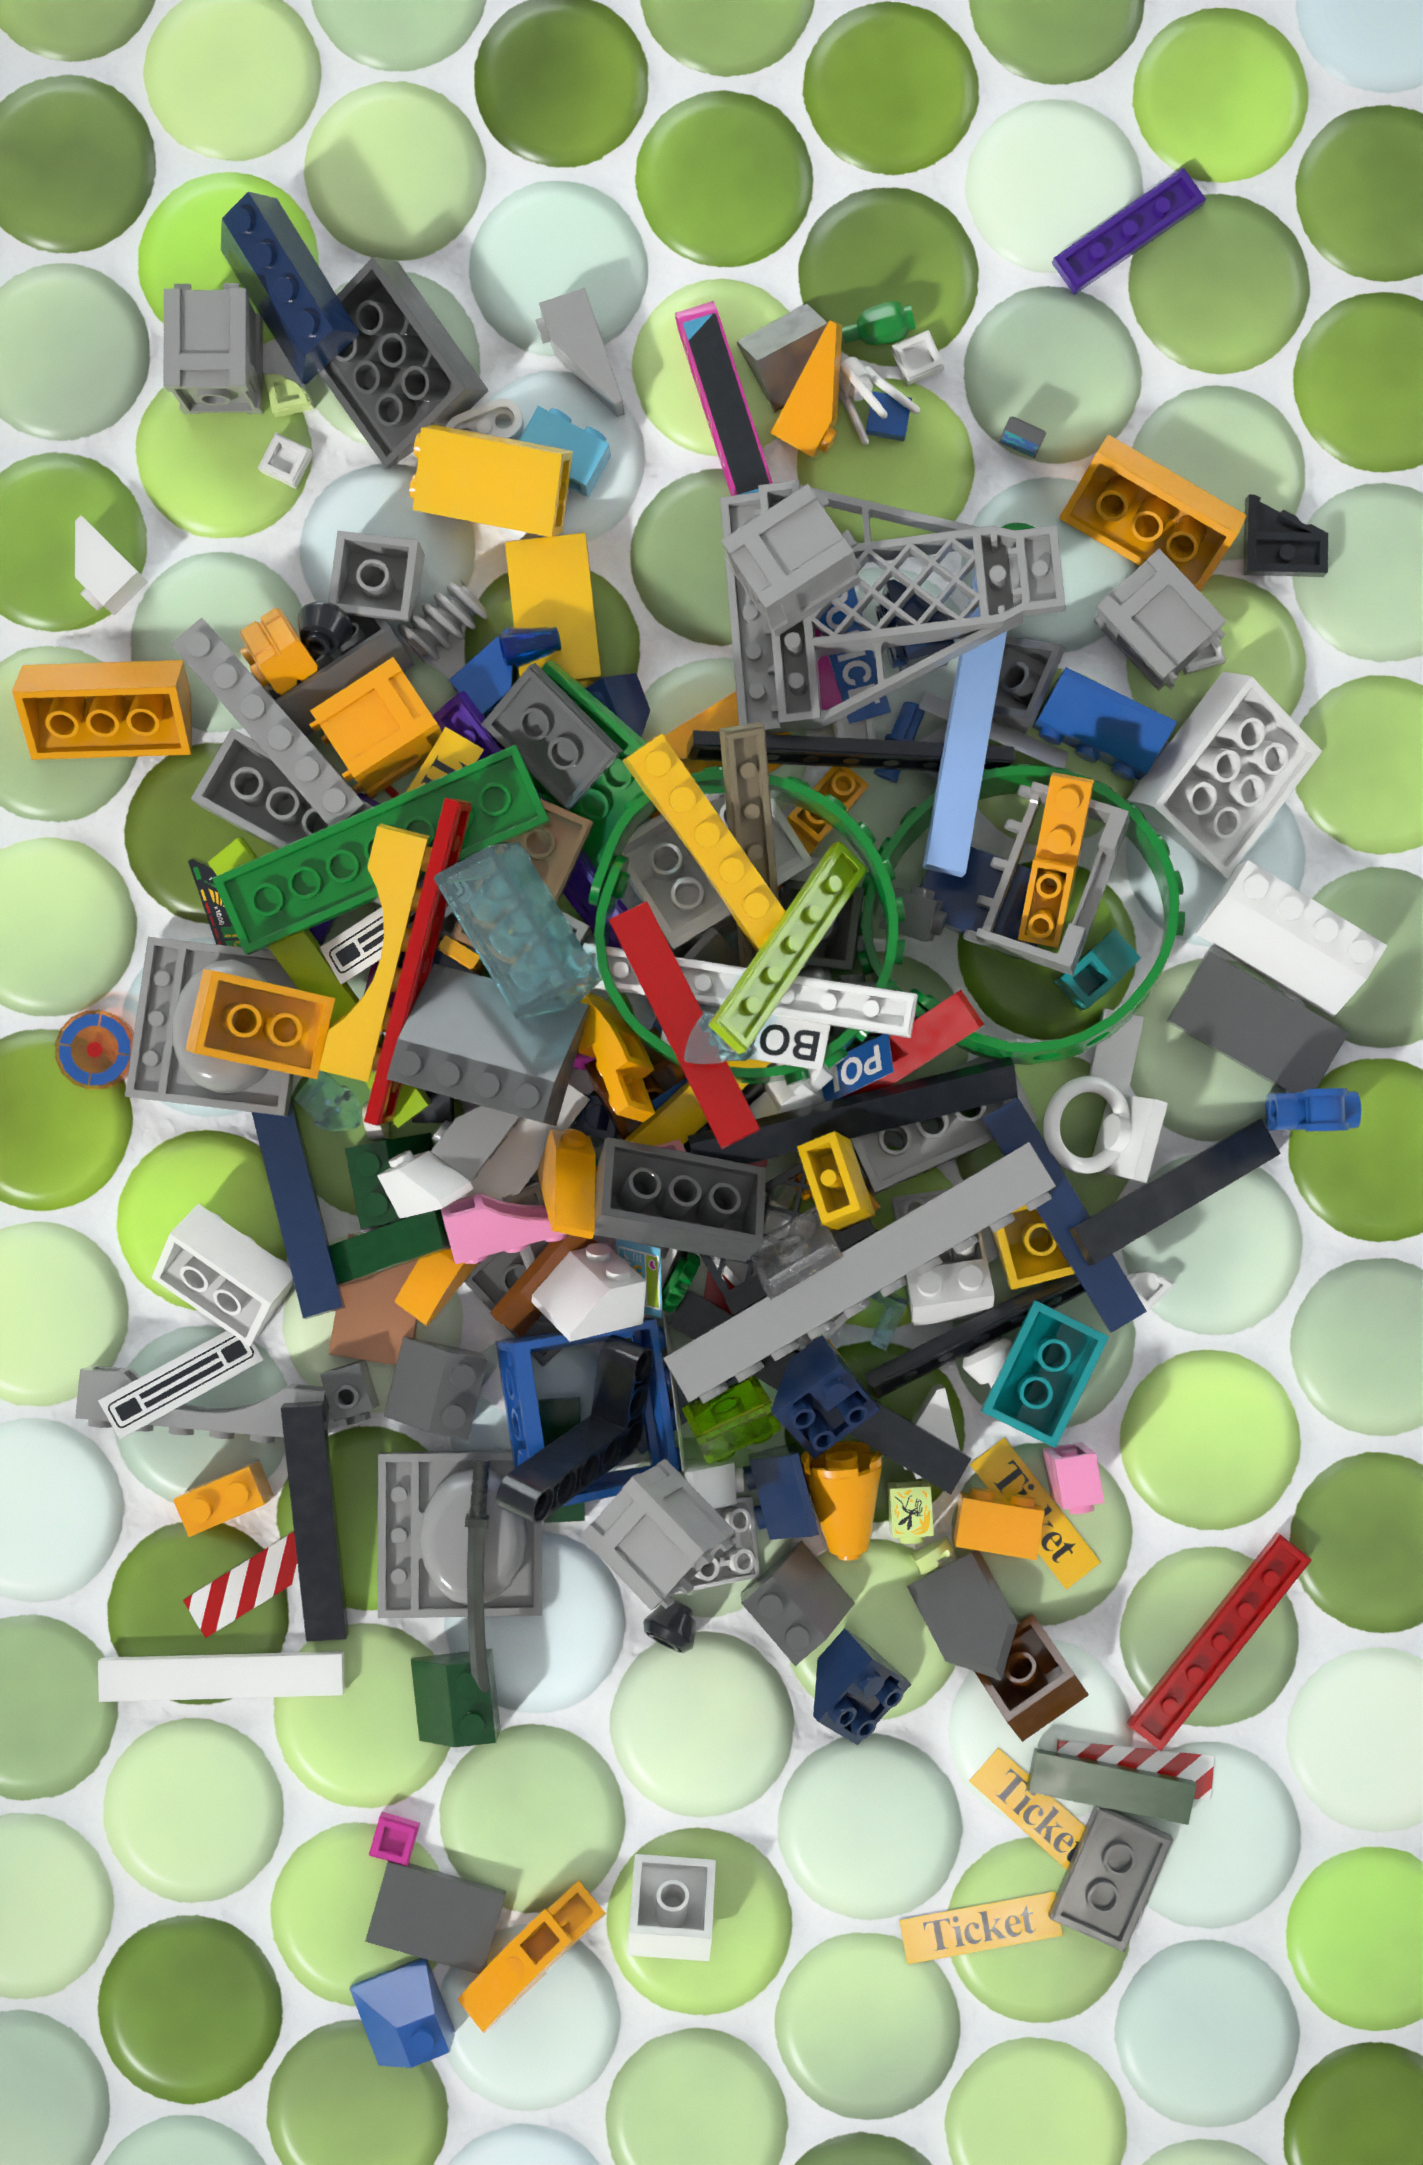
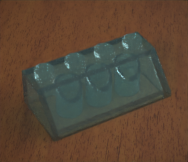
(518, 930)

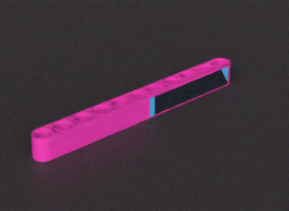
(732, 426)

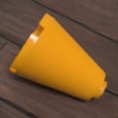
(844, 1495)

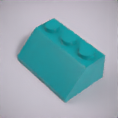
(1044, 1374)

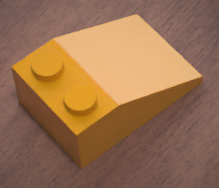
(259, 1024)

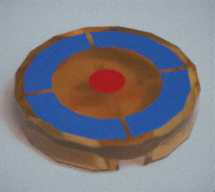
(94, 1049)

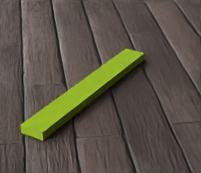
(312, 973)

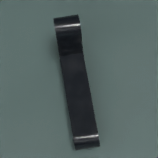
(593, 1445)

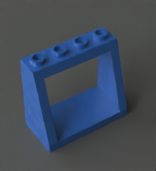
(524, 1415)

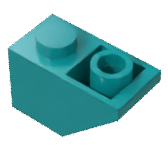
(1098, 970)

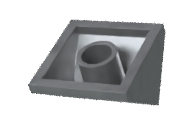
(782, 351)
(1024, 680)

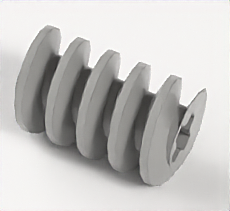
(442, 621)

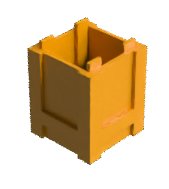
(378, 728)

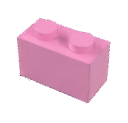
(1073, 1477)

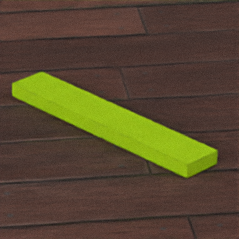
(788, 948)

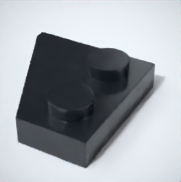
(1281, 543)

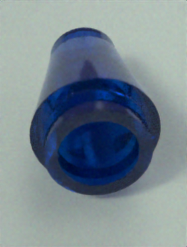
(527, 645)

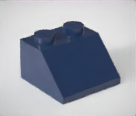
(782, 1493)

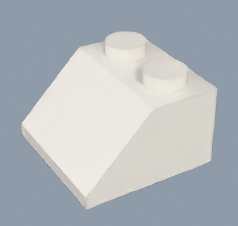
(592, 1293)
(671, 1907)

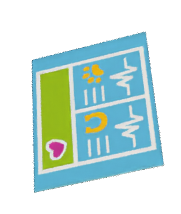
(647, 1263)

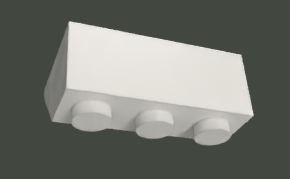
(223, 1274)

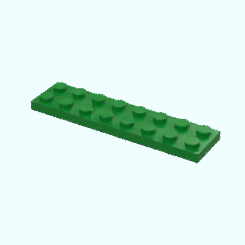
(329, 868)

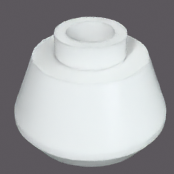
(987, 1360)

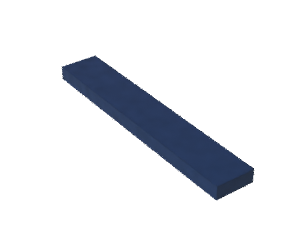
(299, 1213)
(1103, 1281)

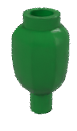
(881, 324)

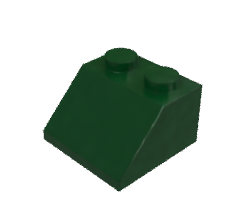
(369, 1161)
(450, 1702)

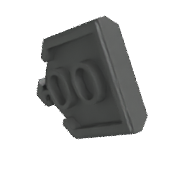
(967, 1615)

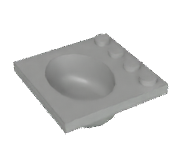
(165, 1009)
(426, 1539)

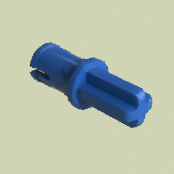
(903, 730)

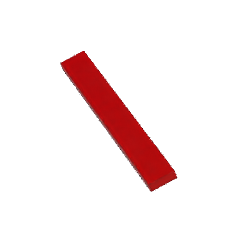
(419, 953)

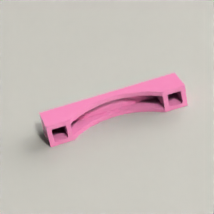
(488, 1226)

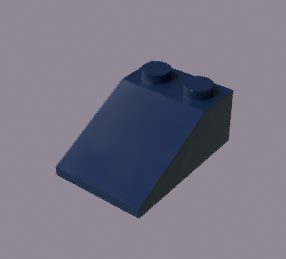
(980, 879)

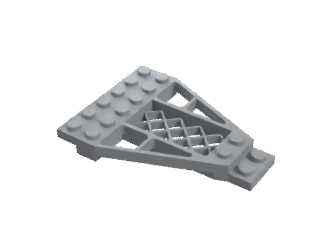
(780, 674)

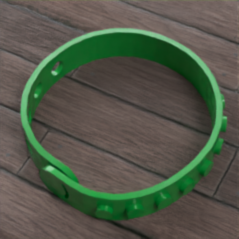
(1150, 845)
(613, 880)

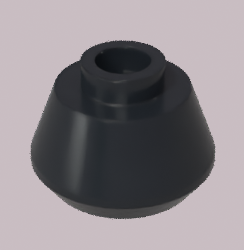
(323, 627)
(672, 1627)

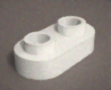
(485, 419)

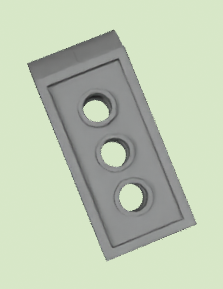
(926, 1151)

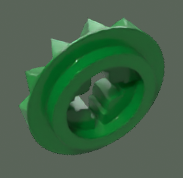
(679, 1281)

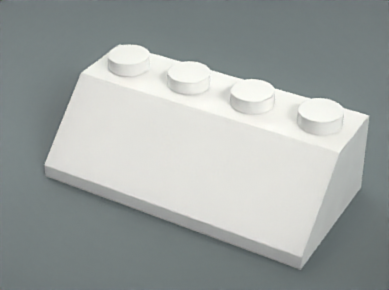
(1290, 938)

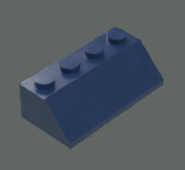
(285, 284)

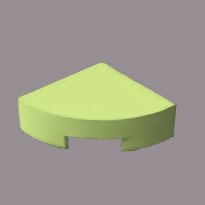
(286, 396)
(927, 1557)

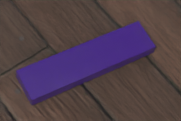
(1128, 231)

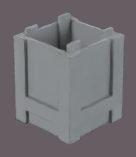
(213, 350)
(793, 559)
(1159, 620)
(658, 1534)

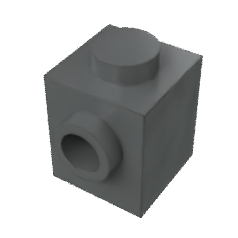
(922, 914)
(350, 1392)

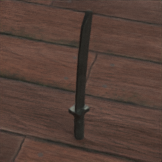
(477, 1522)

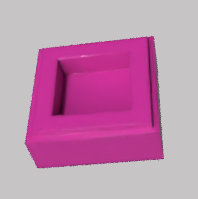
(394, 1838)

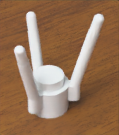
(857, 385)

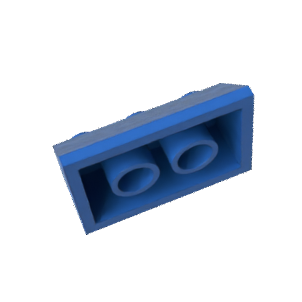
(1103, 725)

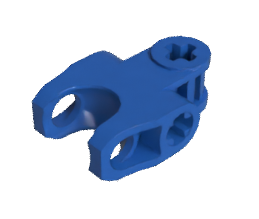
(1313, 1110)

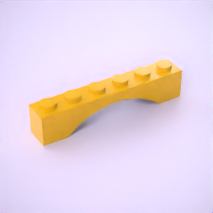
(706, 837)
(396, 869)

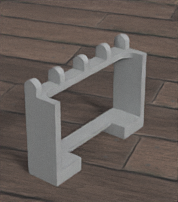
(1066, 960)

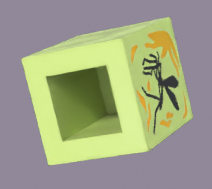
(910, 1511)

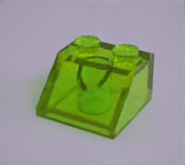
(732, 1420)

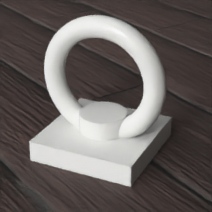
(1125, 1136)

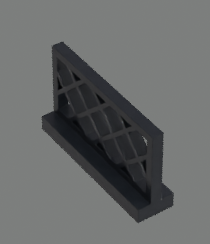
(751, 1289)

